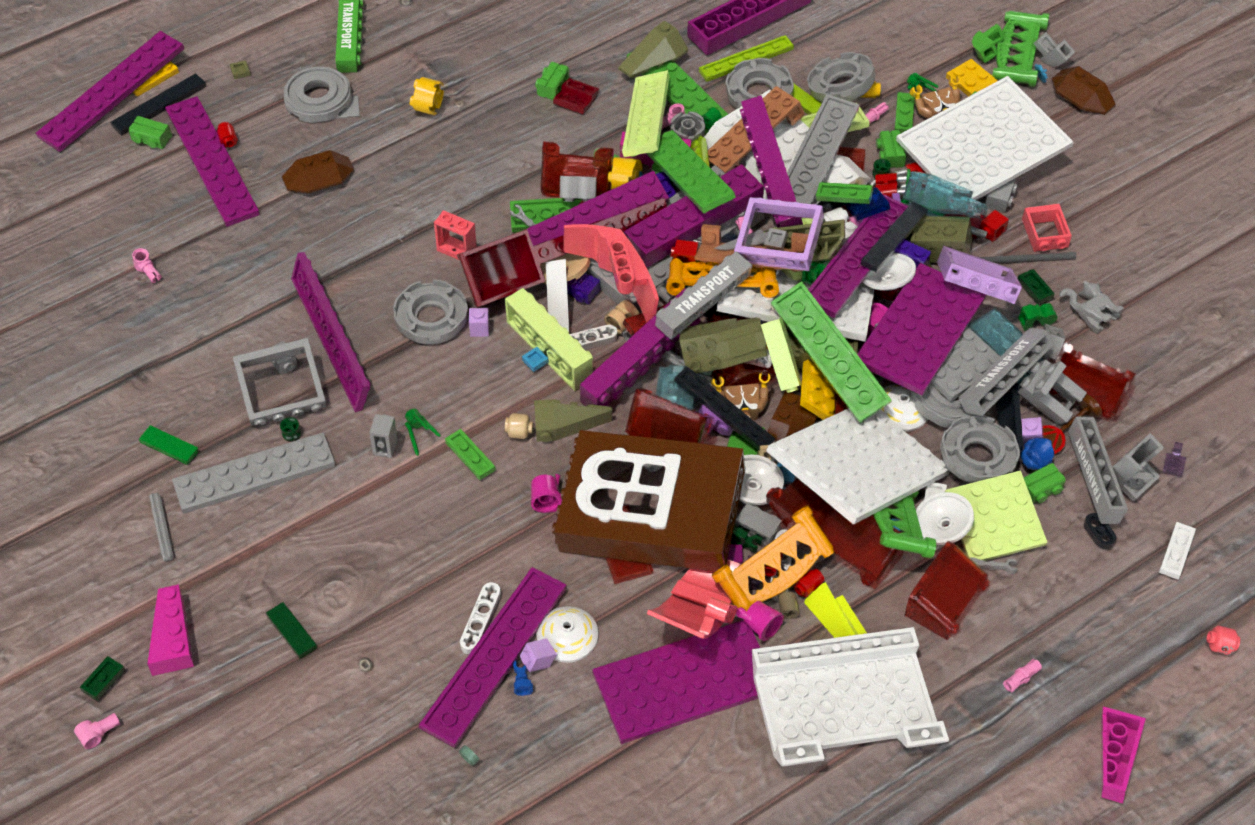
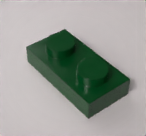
(1035, 286)
(102, 678)

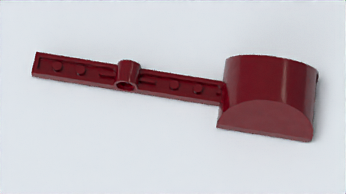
(514, 262)

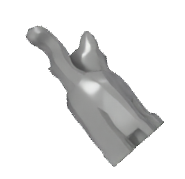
(1096, 309)

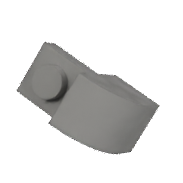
(1053, 53)

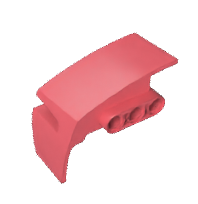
(617, 255)
(697, 604)

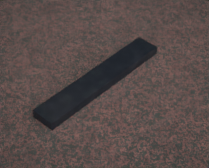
(158, 103)
(894, 237)
(723, 408)

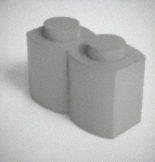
(578, 187)

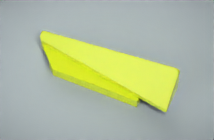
(834, 613)

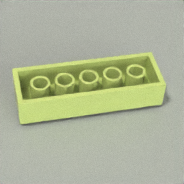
(545, 332)

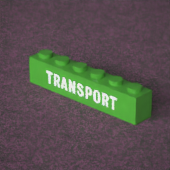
(349, 36)

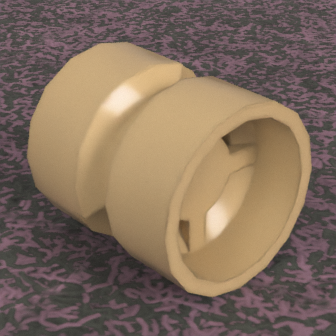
(622, 311)

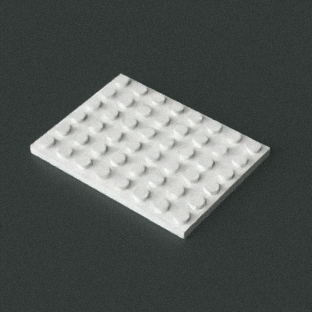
(985, 139)
(750, 303)
(858, 464)

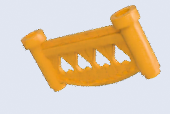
(680, 277)
(804, 531)

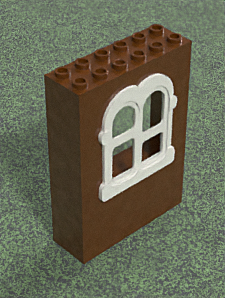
(693, 509)

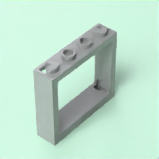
(271, 354)

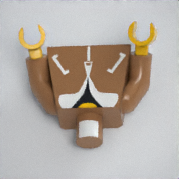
(936, 101)
(748, 398)

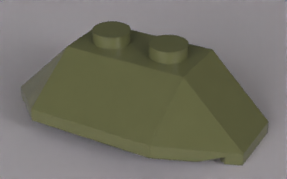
(829, 239)

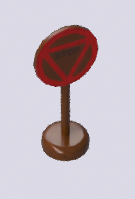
(1089, 407)

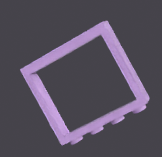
(778, 258)
(978, 274)

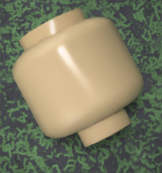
(518, 426)

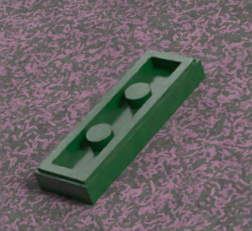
(291, 630)

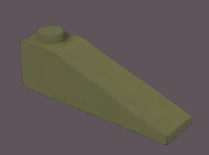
(657, 47)
(561, 420)

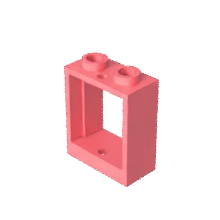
(1046, 214)
(447, 243)

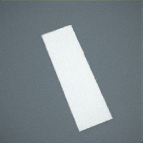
(557, 291)

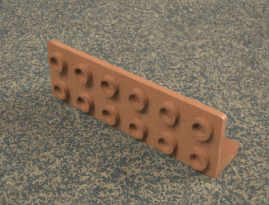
(735, 144)
(712, 238)

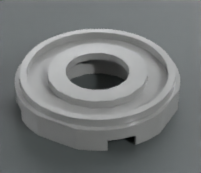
(849, 64)
(756, 71)
(321, 108)
(438, 294)
(938, 408)
(981, 431)

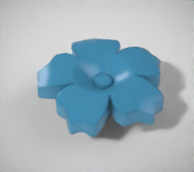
(1041, 73)

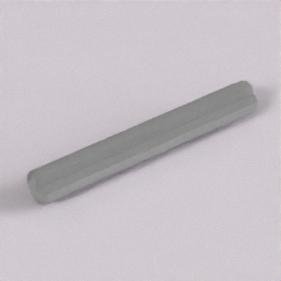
(161, 527)

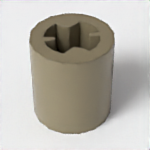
(788, 605)

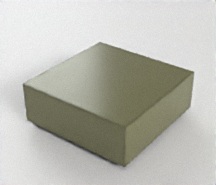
(239, 69)

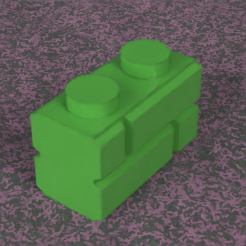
(552, 79)
(150, 132)
(891, 149)
(1044, 483)

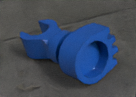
(522, 684)

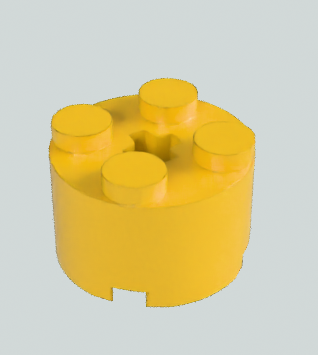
(427, 95)
(624, 171)

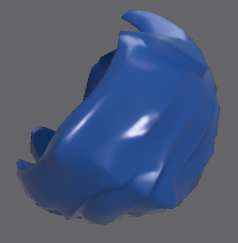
(1037, 453)

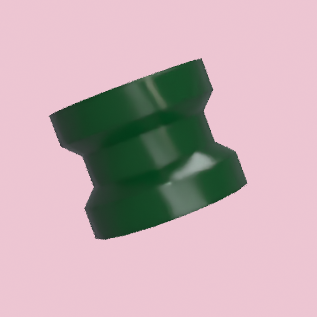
(881, 166)
(290, 424)

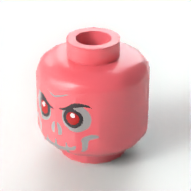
(1223, 640)

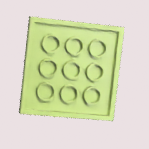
(1002, 517)

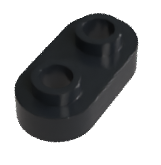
(1100, 532)

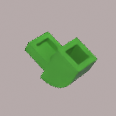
(985, 42)

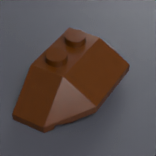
(1083, 90)
(317, 172)
(790, 416)

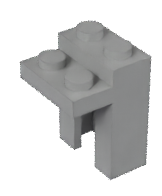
(1039, 383)
(1132, 469)

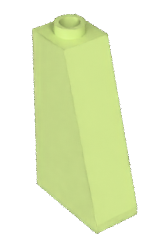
(781, 354)

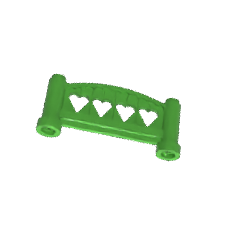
(1023, 72)
(912, 538)

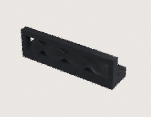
(1009, 413)

